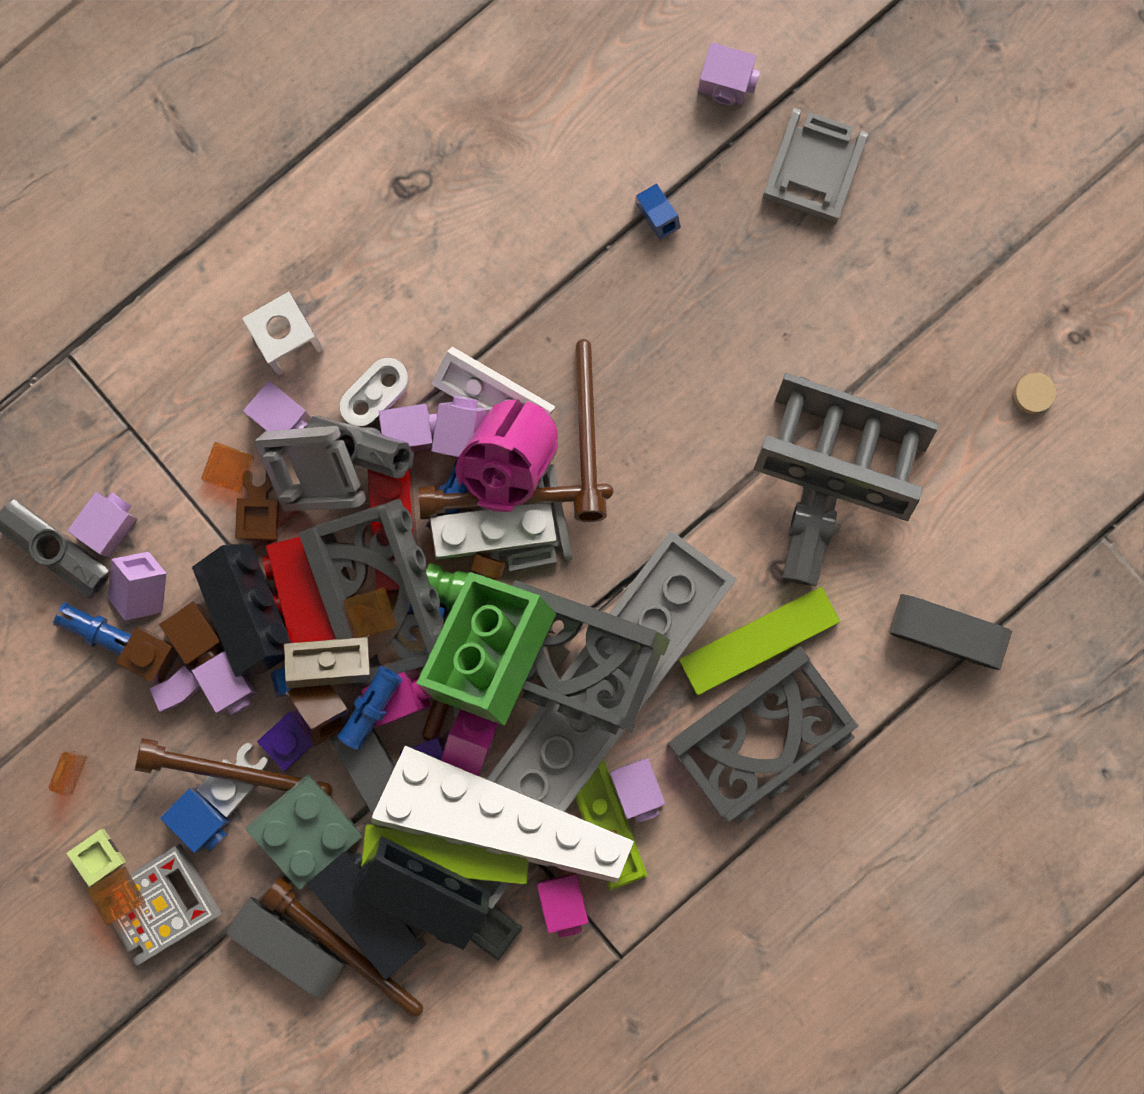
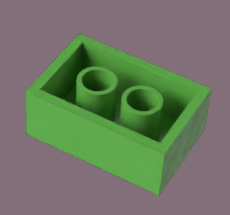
(486, 648)

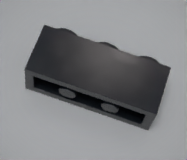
(242, 609)
(421, 893)
(377, 933)

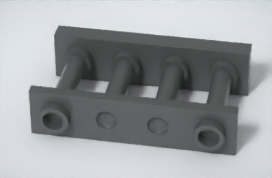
(837, 477)

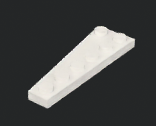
(470, 810)

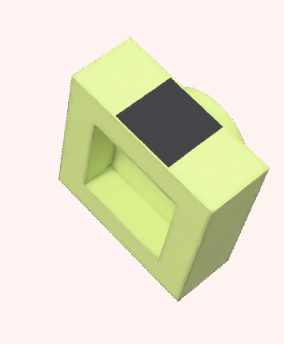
(96, 857)

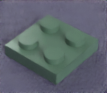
(304, 831)

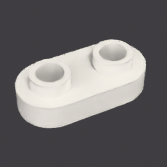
(372, 392)

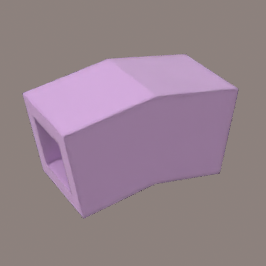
(176, 690)

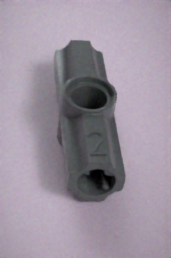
(371, 448)
(809, 533)
(72, 561)

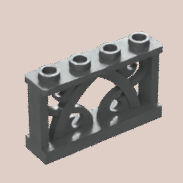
(408, 570)
(625, 642)
(782, 683)

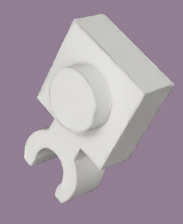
(228, 794)

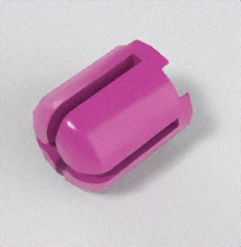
(508, 455)

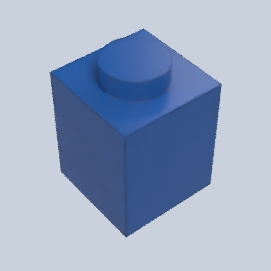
(196, 821)

